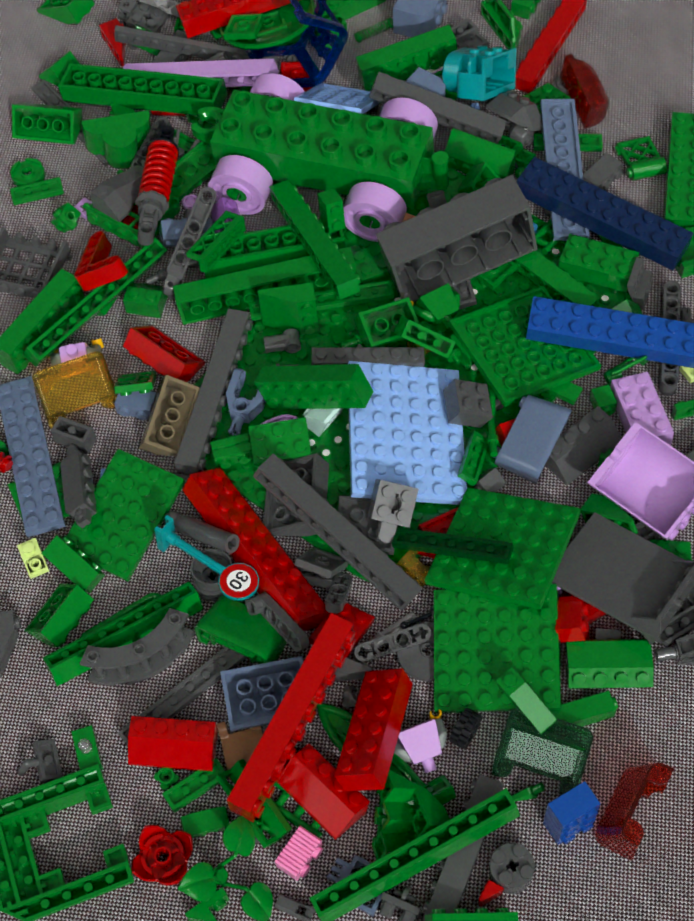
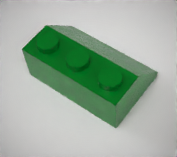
(60, 614)

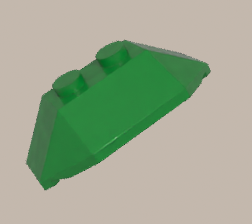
(502, 22)

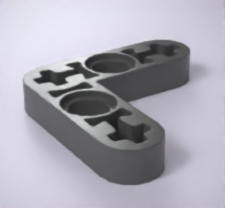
(334, 585)

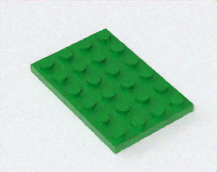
(129, 505)

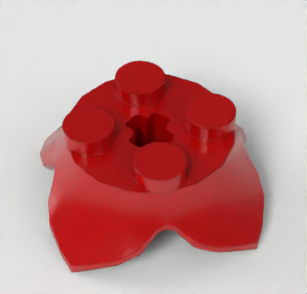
(153, 843)

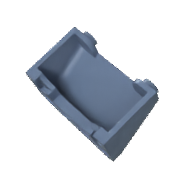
(532, 437)

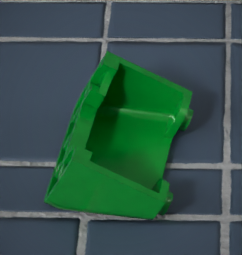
(236, 629)

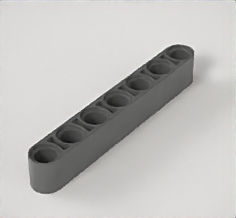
(670, 310)

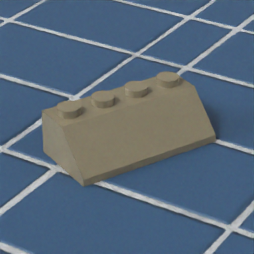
(169, 417)

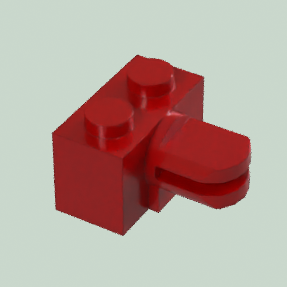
(572, 619)

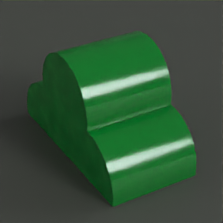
(117, 136)

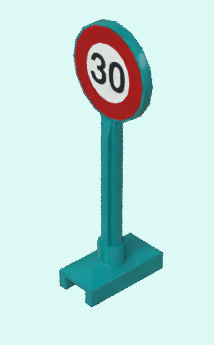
(235, 581)

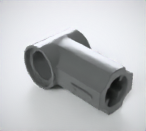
(287, 341)

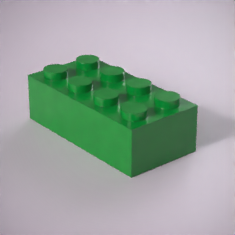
(597, 262)

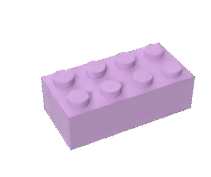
(640, 403)

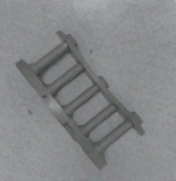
(141, 658)

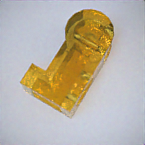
(414, 567)

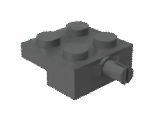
(467, 35)

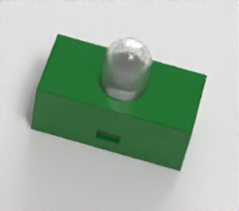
(87, 747)

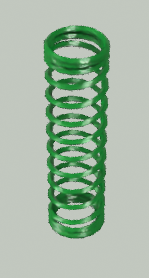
(359, 38)

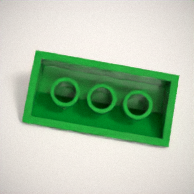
(46, 122)
(469, 150)
(609, 663)

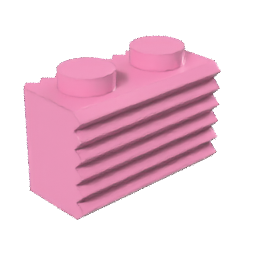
(299, 853)

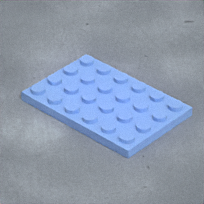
(338, 98)

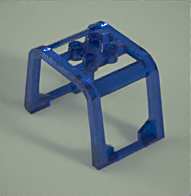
(319, 42)

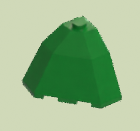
(404, 814)

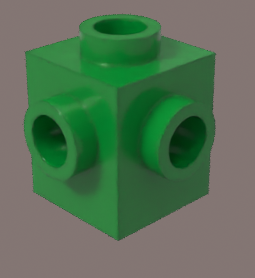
(65, 217)

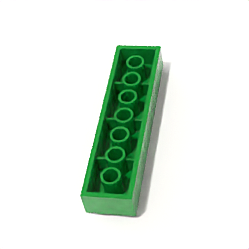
(680, 171)
(264, 248)

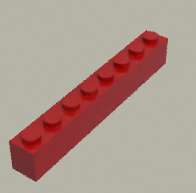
(548, 44)

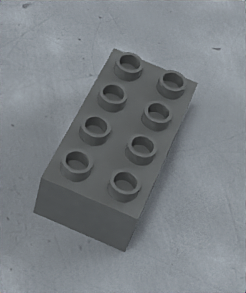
(458, 239)

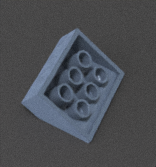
(256, 691)

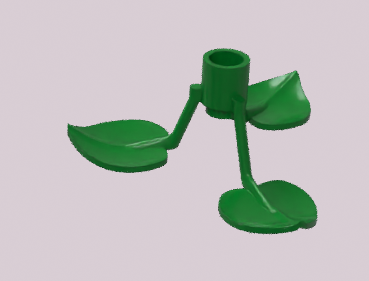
(202, 879)

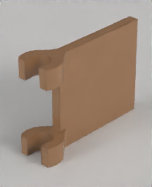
(238, 744)

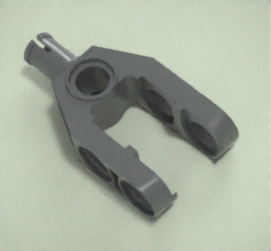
(681, 651)

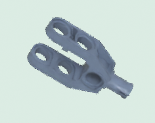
(252, 408)

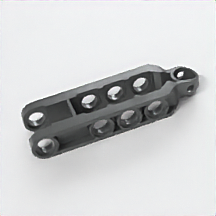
(192, 231)

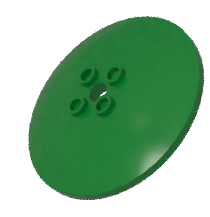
(278, 27)

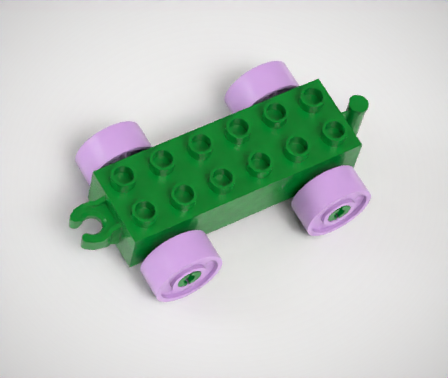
(370, 158)

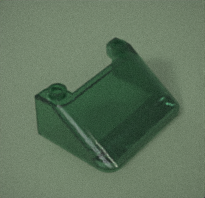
(556, 753)

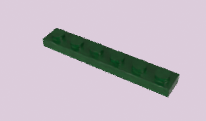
(453, 545)

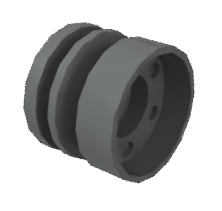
(203, 576)

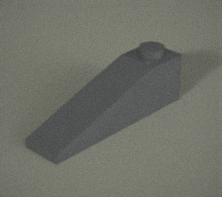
(118, 194)

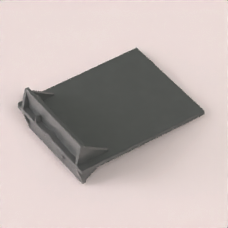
(625, 576)

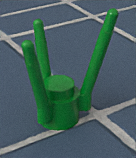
(616, 372)

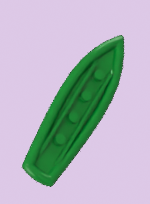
(336, 724)

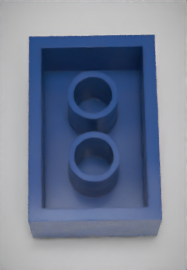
(571, 813)

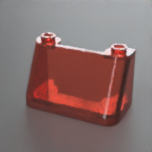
(616, 827)

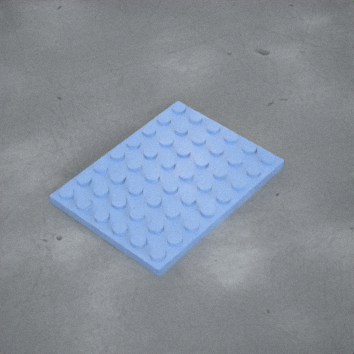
(406, 434)

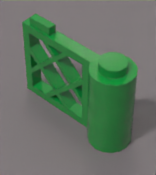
(644, 166)

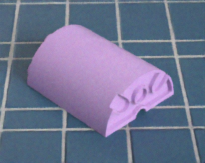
(649, 481)

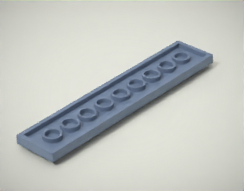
(563, 152)
(30, 458)

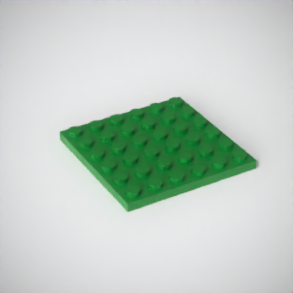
(511, 362)
(539, 541)
(482, 640)

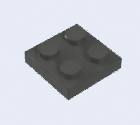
(321, 562)

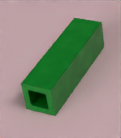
(588, 709)

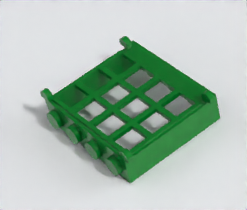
(122, 230)

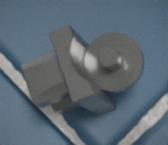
(391, 903)

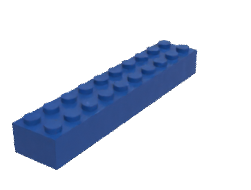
(611, 331)

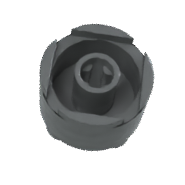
(517, 857)

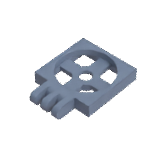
(346, 871)

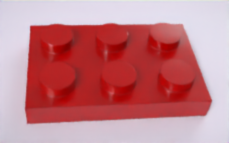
(361, 620)

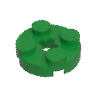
(29, 165)

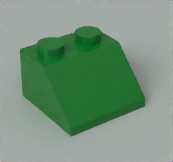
(477, 178)
(145, 300)

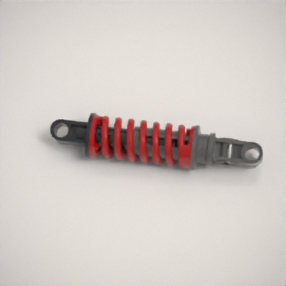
(156, 183)

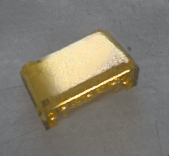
(74, 386)

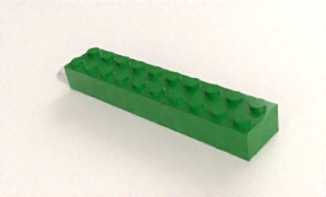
(141, 89)
(214, 295)

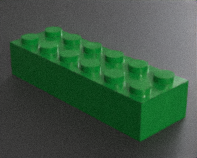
(405, 57)
(45, 310)
(314, 386)

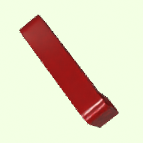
(95, 266)

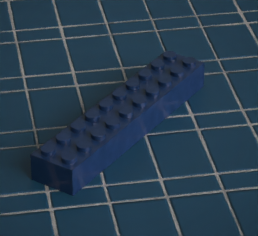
(604, 213)

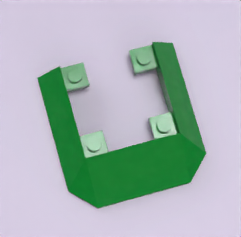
(26, 817)

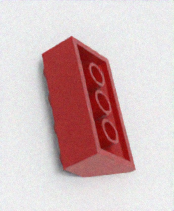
(162, 353)
(172, 743)
(314, 787)

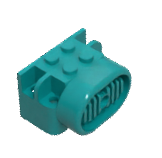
(480, 72)

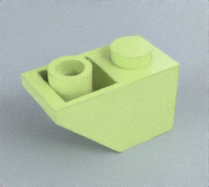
(32, 558)

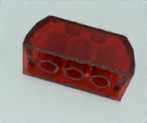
(586, 89)

